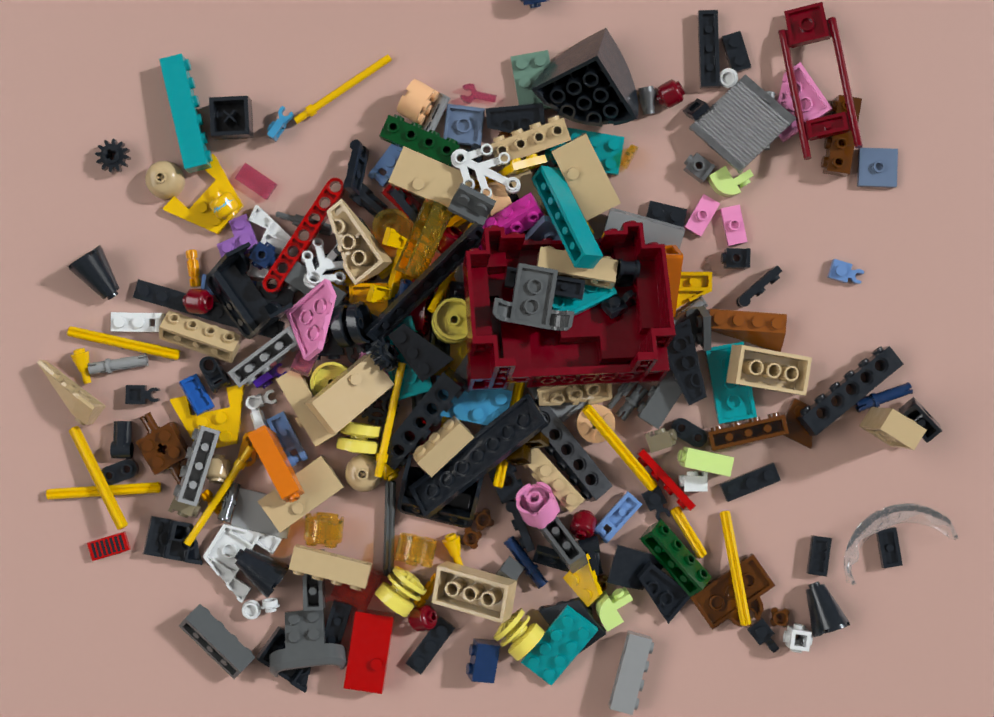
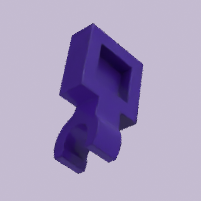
(266, 379)

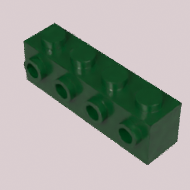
(415, 138)
(675, 558)

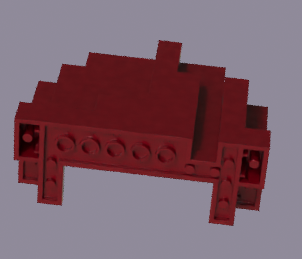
(595, 347)

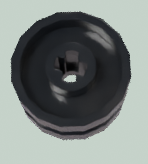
(349, 324)

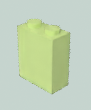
(705, 461)

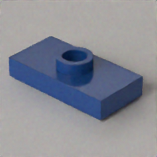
(196, 394)

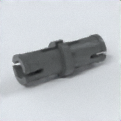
(631, 402)
(229, 502)

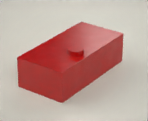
(369, 651)

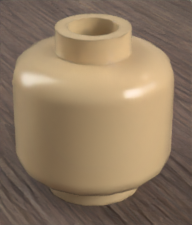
(218, 469)

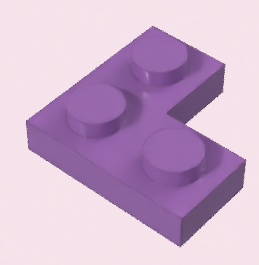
(242, 234)

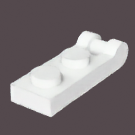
(135, 322)

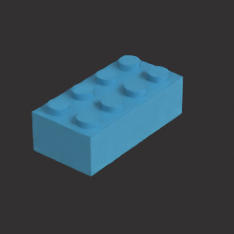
(478, 405)

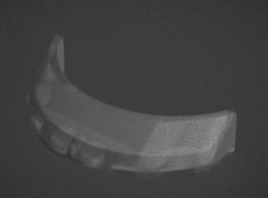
(890, 516)

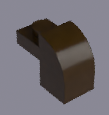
(523, 454)

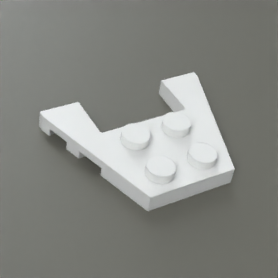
(274, 235)
(224, 548)

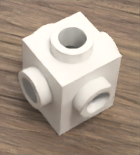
(800, 644)

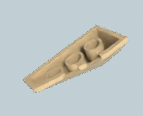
(359, 249)
(576, 393)
(78, 401)

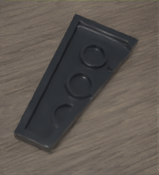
(685, 363)

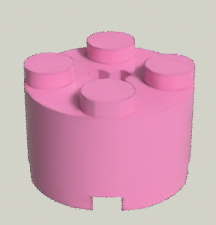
(537, 504)

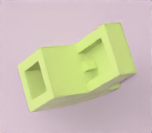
(725, 185)
(607, 607)

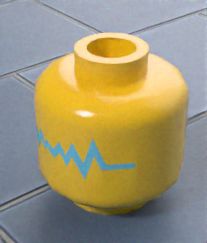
(223, 205)

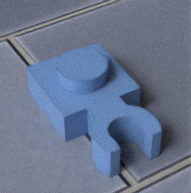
(842, 271)

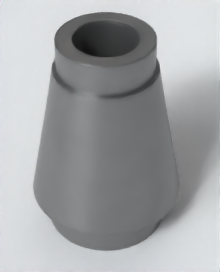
(647, 99)

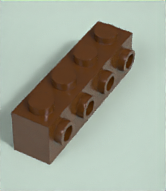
(840, 147)
(749, 432)

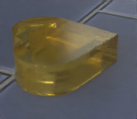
(628, 156)

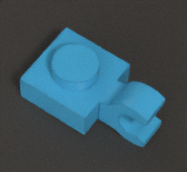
(277, 127)

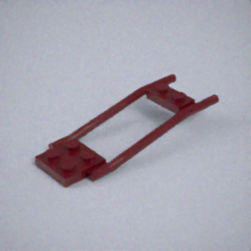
(805, 27)

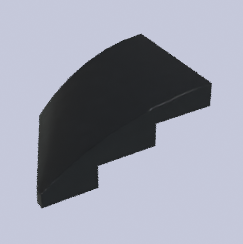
(167, 538)
(627, 565)
(551, 613)
(297, 677)

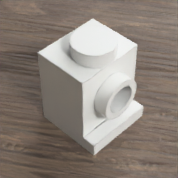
(693, 482)

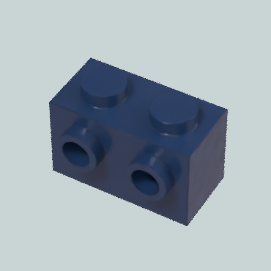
(483, 660)

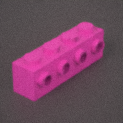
(517, 216)

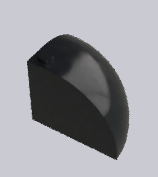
(590, 83)

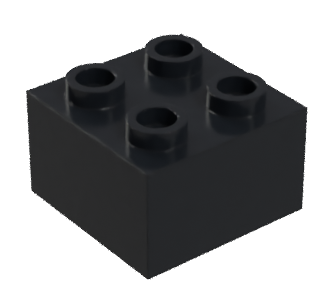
(231, 117)

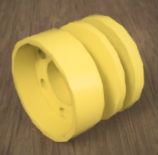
(398, 594)
(519, 634)

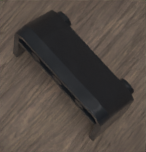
(240, 296)
(458, 512)

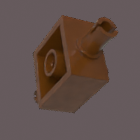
(153, 442)

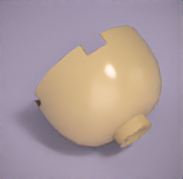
(172, 183)
(356, 465)

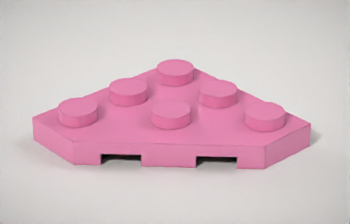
(811, 99)
(312, 317)

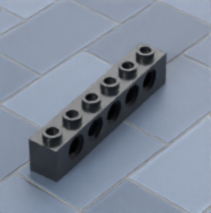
(889, 364)
(454, 386)
(575, 452)

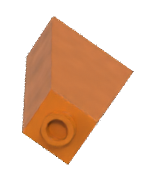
(674, 263)
(276, 463)

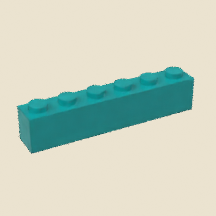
(185, 113)
(567, 217)

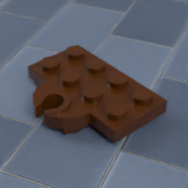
(718, 598)

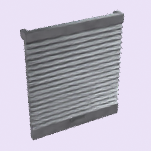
(742, 123)

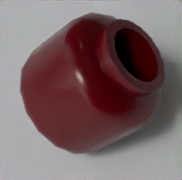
(670, 93)
(449, 236)
(197, 301)
(583, 524)
(422, 618)

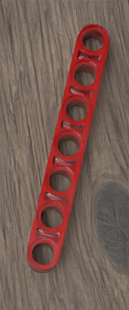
(305, 225)

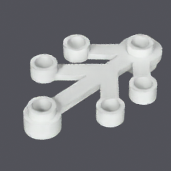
(482, 169)
(325, 264)

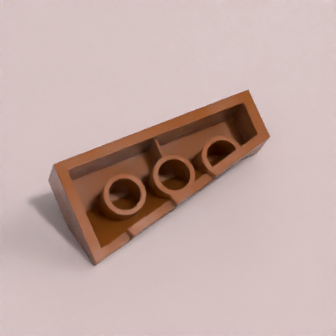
(757, 328)

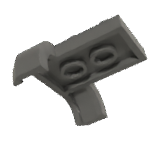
(533, 300)
(306, 644)

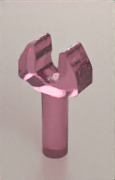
(476, 95)

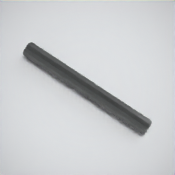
(389, 527)

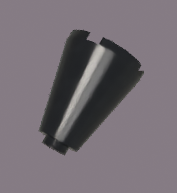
(96, 273)
(261, 569)
(824, 611)

